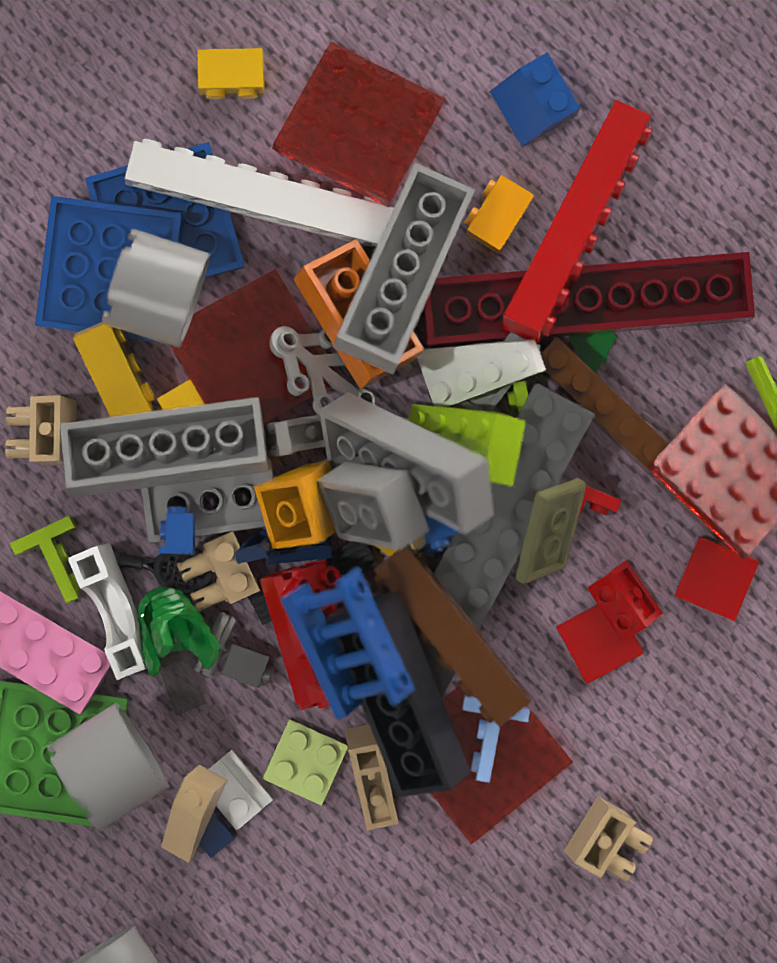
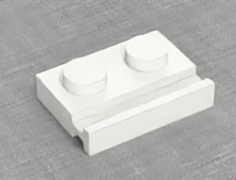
(242, 794)

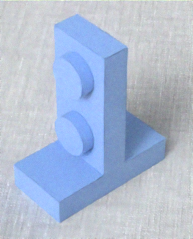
(483, 760)

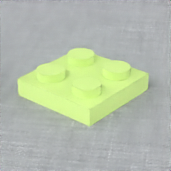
(305, 762)

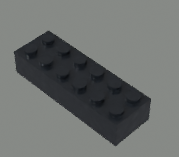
(417, 731)

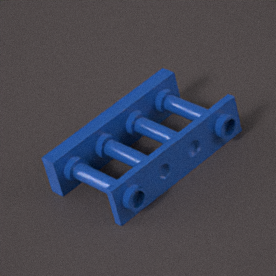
(324, 654)

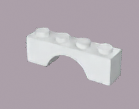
(103, 581)

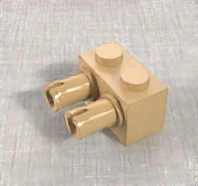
(44, 419)
(233, 580)
(600, 838)

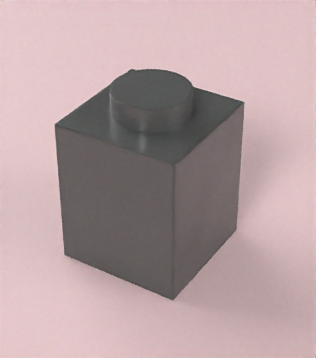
(247, 665)

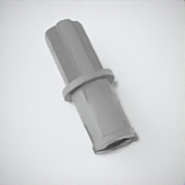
(222, 630)

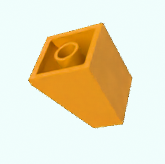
(295, 507)

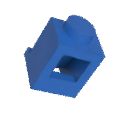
(178, 531)

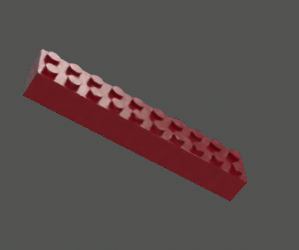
(601, 300)

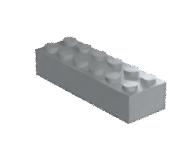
(403, 268)
(164, 447)
(446, 477)

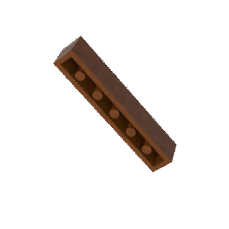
(453, 635)

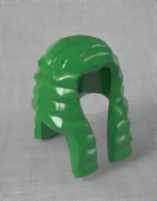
(172, 625)

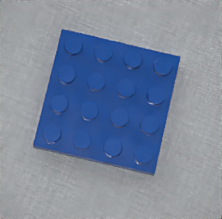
(201, 225)
(82, 256)

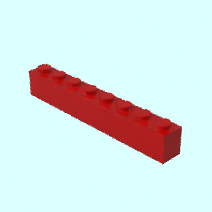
(576, 223)

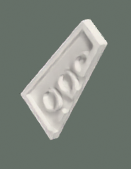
(474, 369)

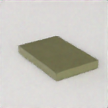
(550, 530)

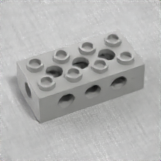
(223, 519)

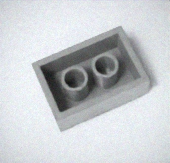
(373, 505)

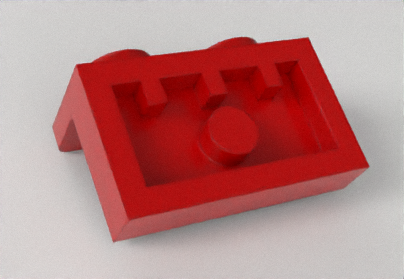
(625, 601)

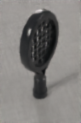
(140, 563)

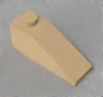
(371, 778)
(192, 812)

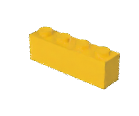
(114, 370)

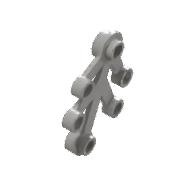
(317, 366)

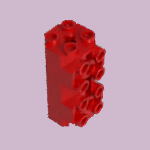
(301, 675)

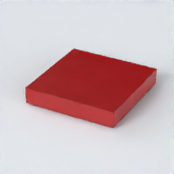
(716, 579)
(596, 644)

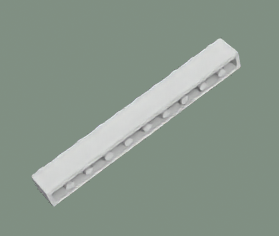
(256, 194)

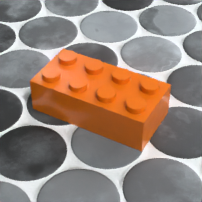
(329, 290)

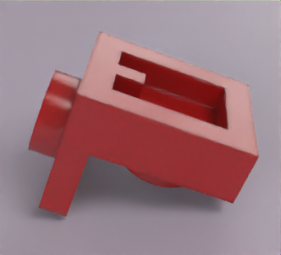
(600, 502)

